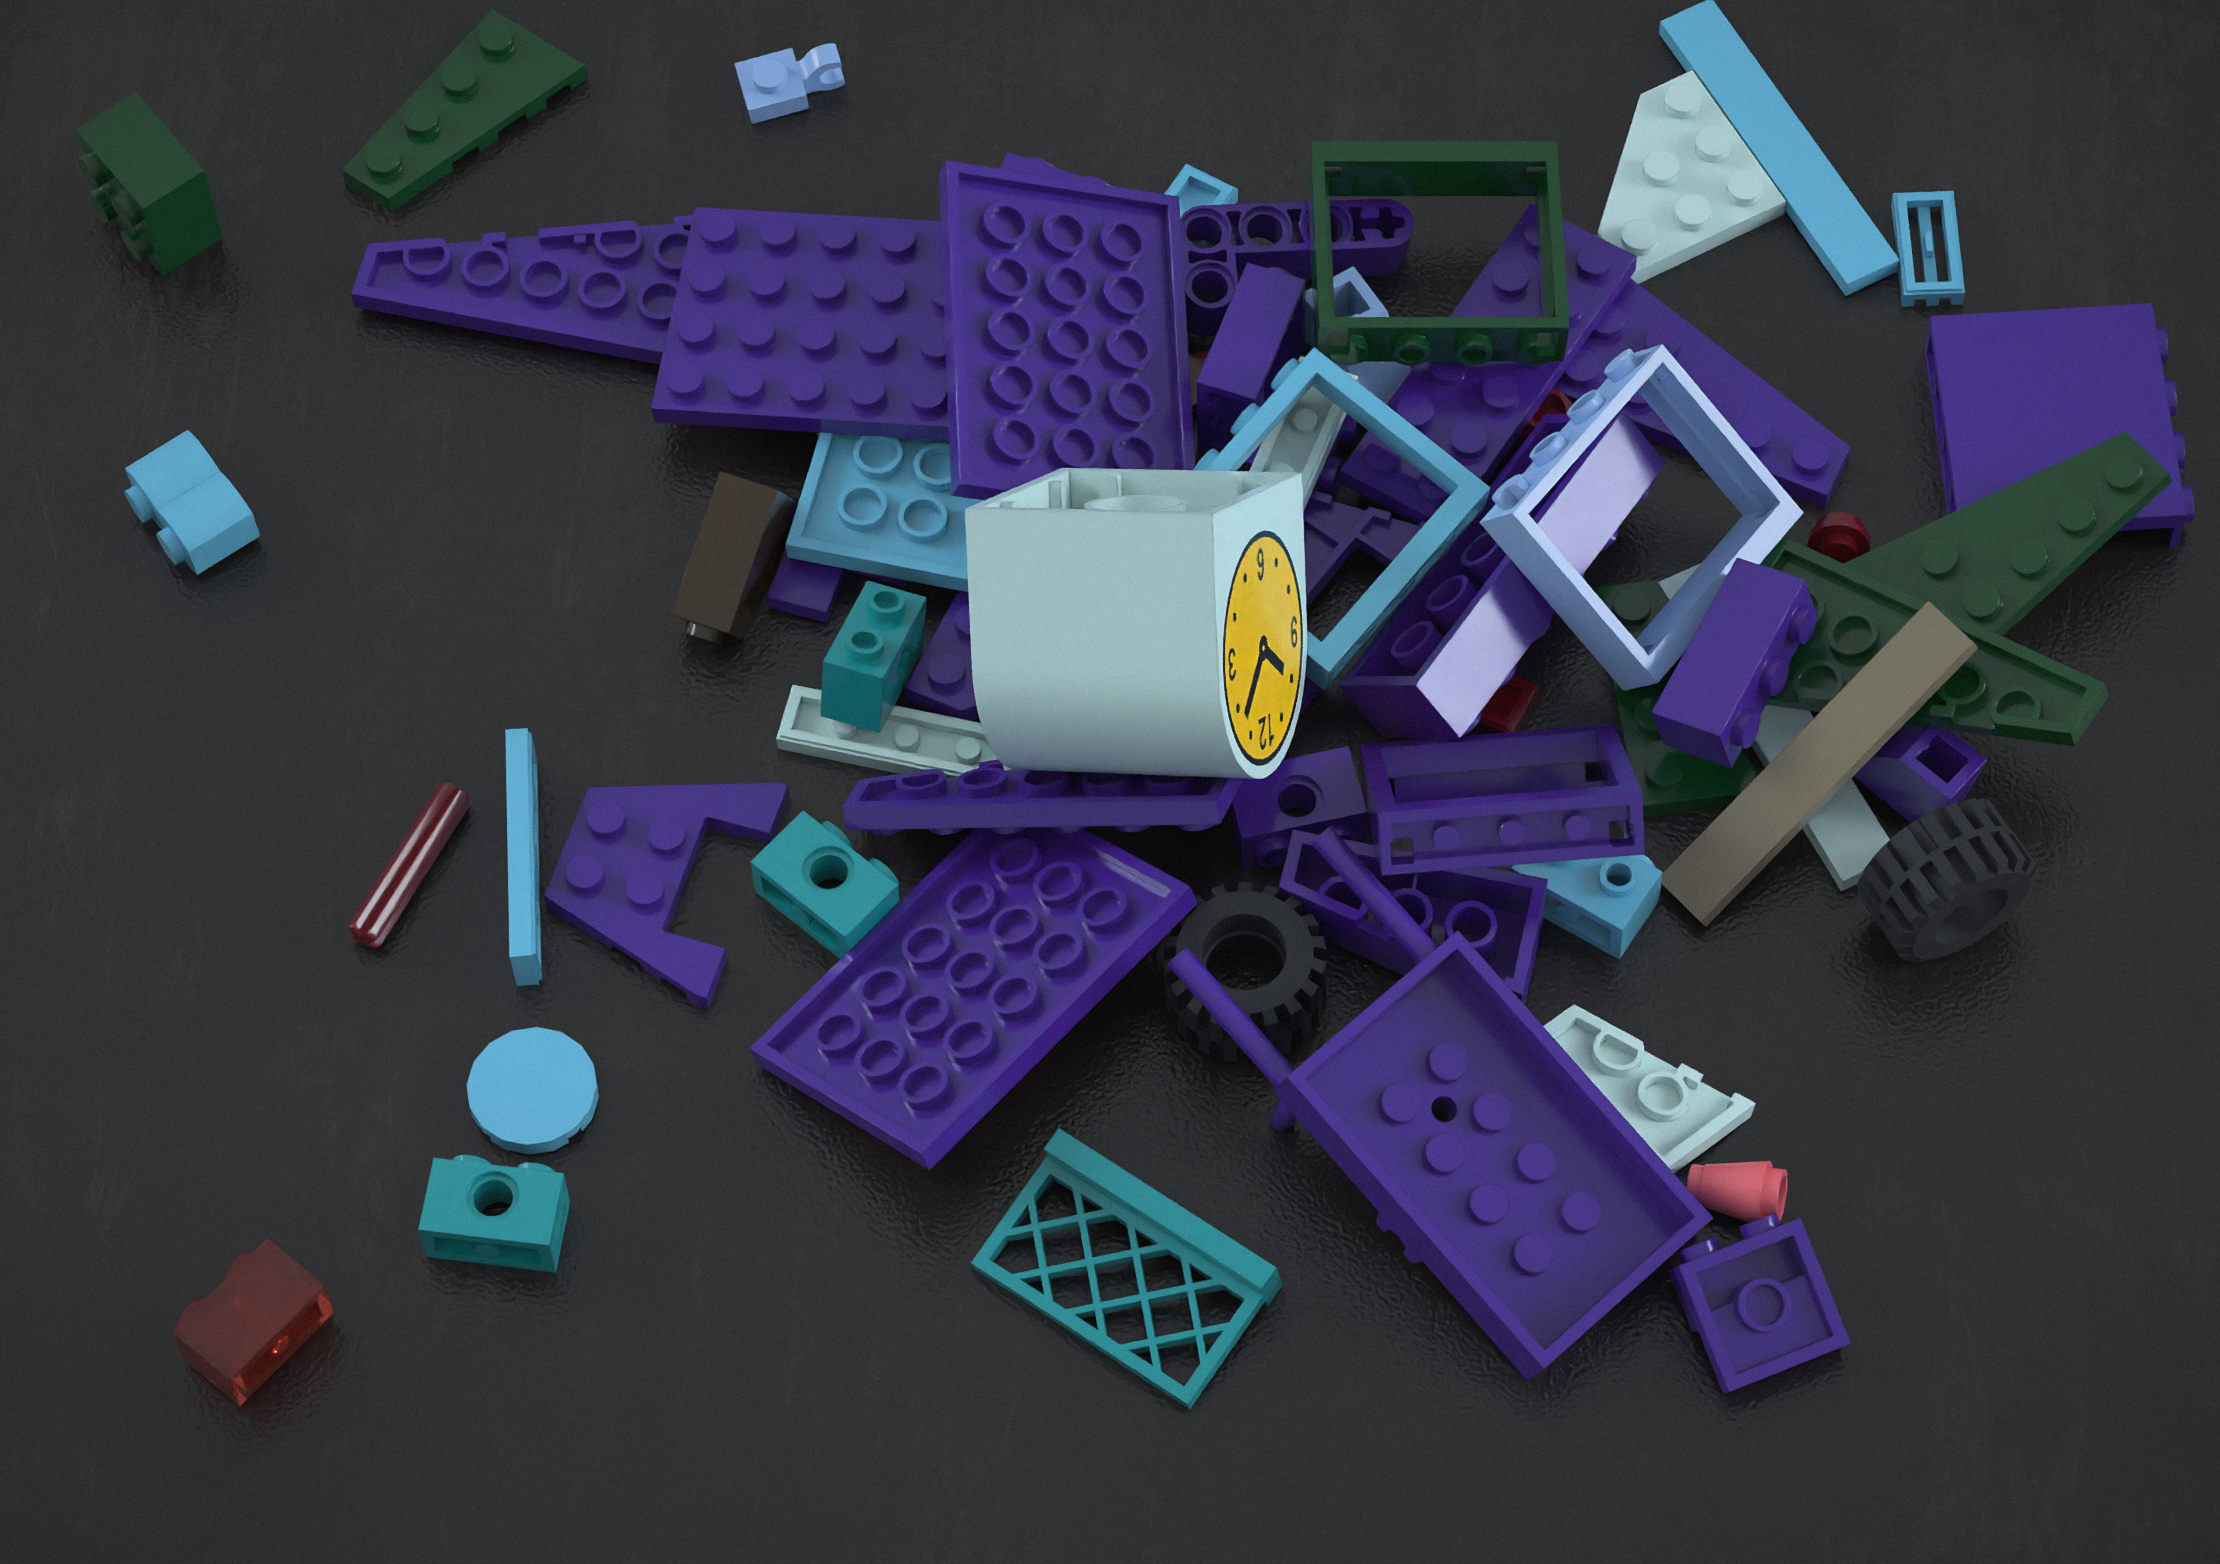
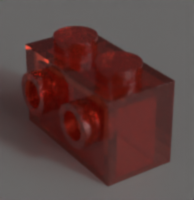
(252, 1321)

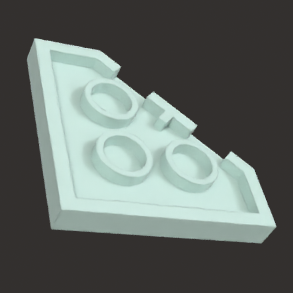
(1684, 181)

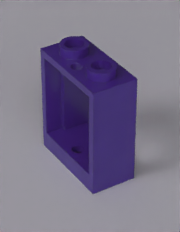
(1252, 345)

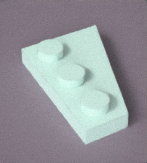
(1662, 1103)

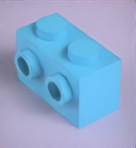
(1600, 897)

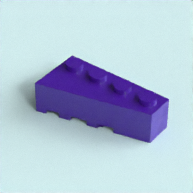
(1490, 907)

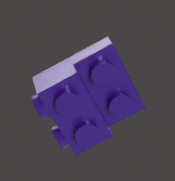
(1758, 1301)

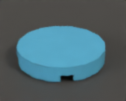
(532, 1090)

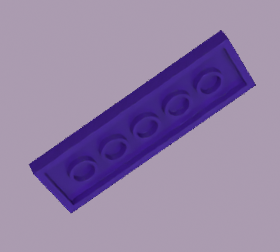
(1485, 407)

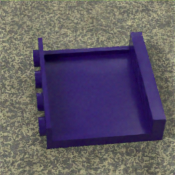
(2046, 385)

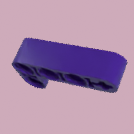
(1288, 228)

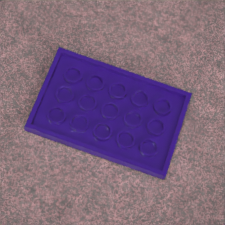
(808, 326)
(1061, 328)
(971, 983)

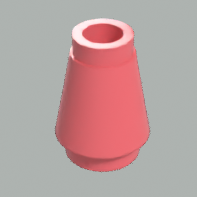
(1740, 1188)

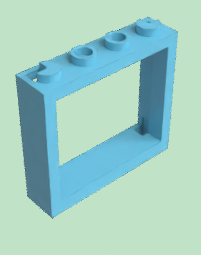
(1425, 549)

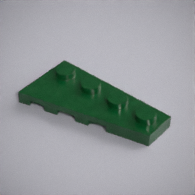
(1668, 777)

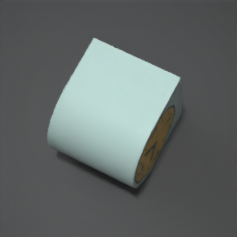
(1140, 621)

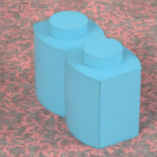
(190, 502)

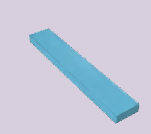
(1812, 188)

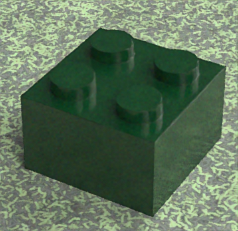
(147, 185)

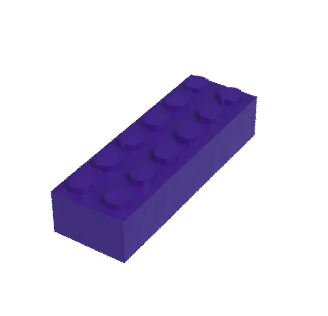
(1476, 608)

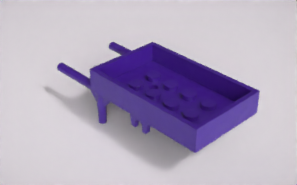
(1534, 1189)

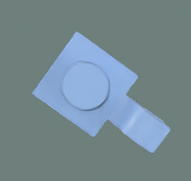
(779, 84)

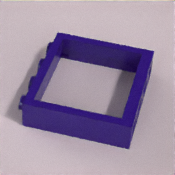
(1501, 799)

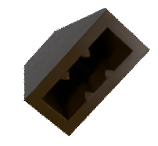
(733, 558)

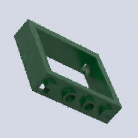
(1439, 170)

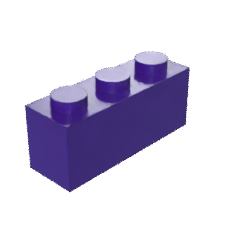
(1735, 663)

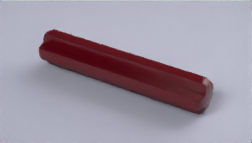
(409, 865)

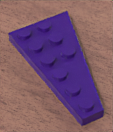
(569, 287)
(1781, 435)
(1035, 798)

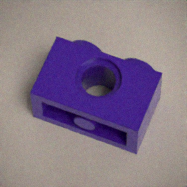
(1315, 782)

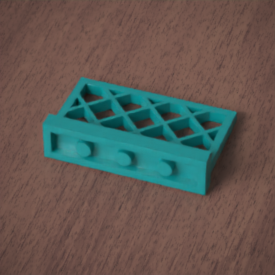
(1159, 1221)

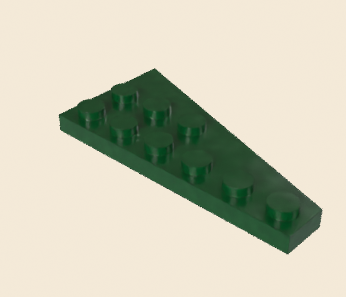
(2024, 540)
(1995, 692)

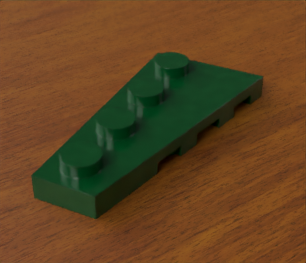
(460, 108)

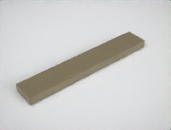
(1817, 763)

